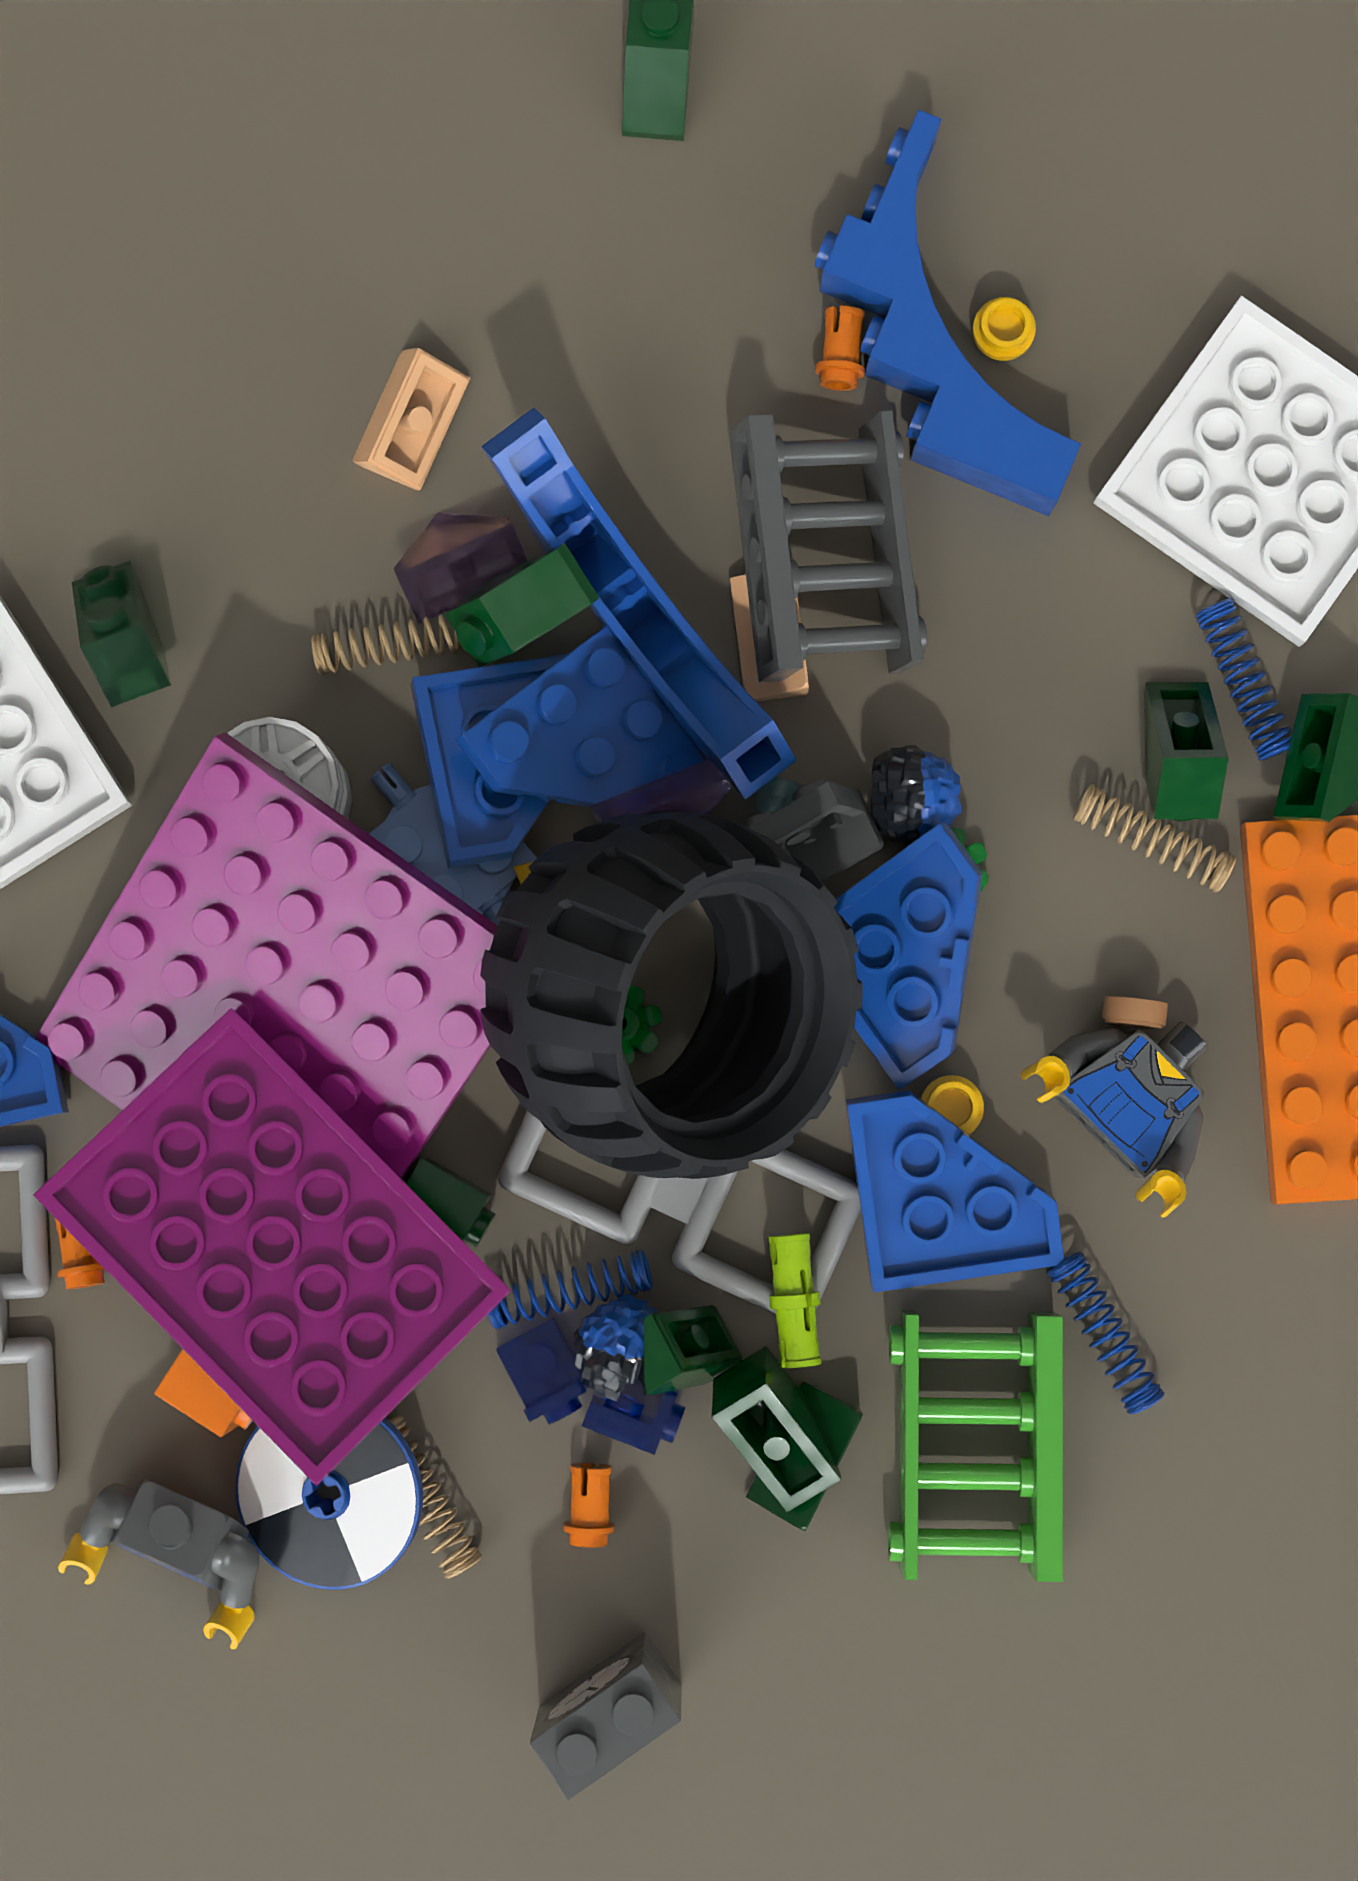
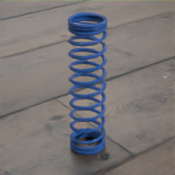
(1214, 612)
(643, 1281)
(1148, 1393)

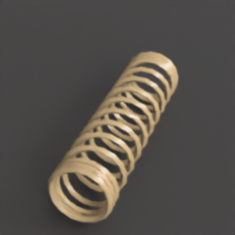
(321, 650)
(1220, 874)
(461, 1558)

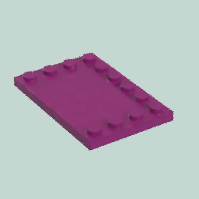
(273, 1245)

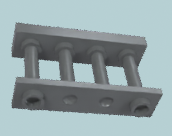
(776, 580)

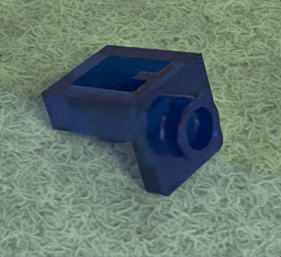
(543, 1372)
(627, 1424)

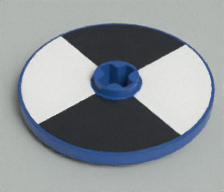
(329, 1540)

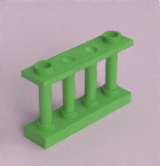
(1033, 1476)

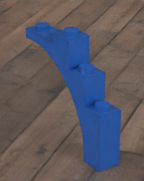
(969, 426)
(656, 636)

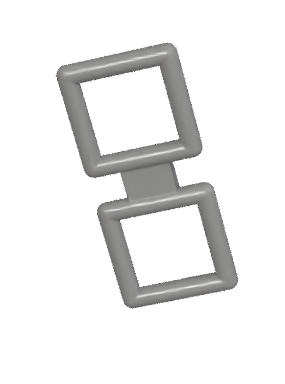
(692, 1202)
(35, 1350)

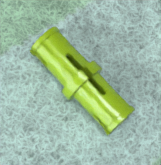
(794, 1300)

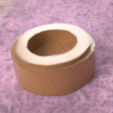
(1134, 1012)

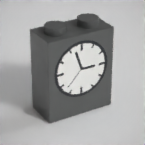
(607, 1715)

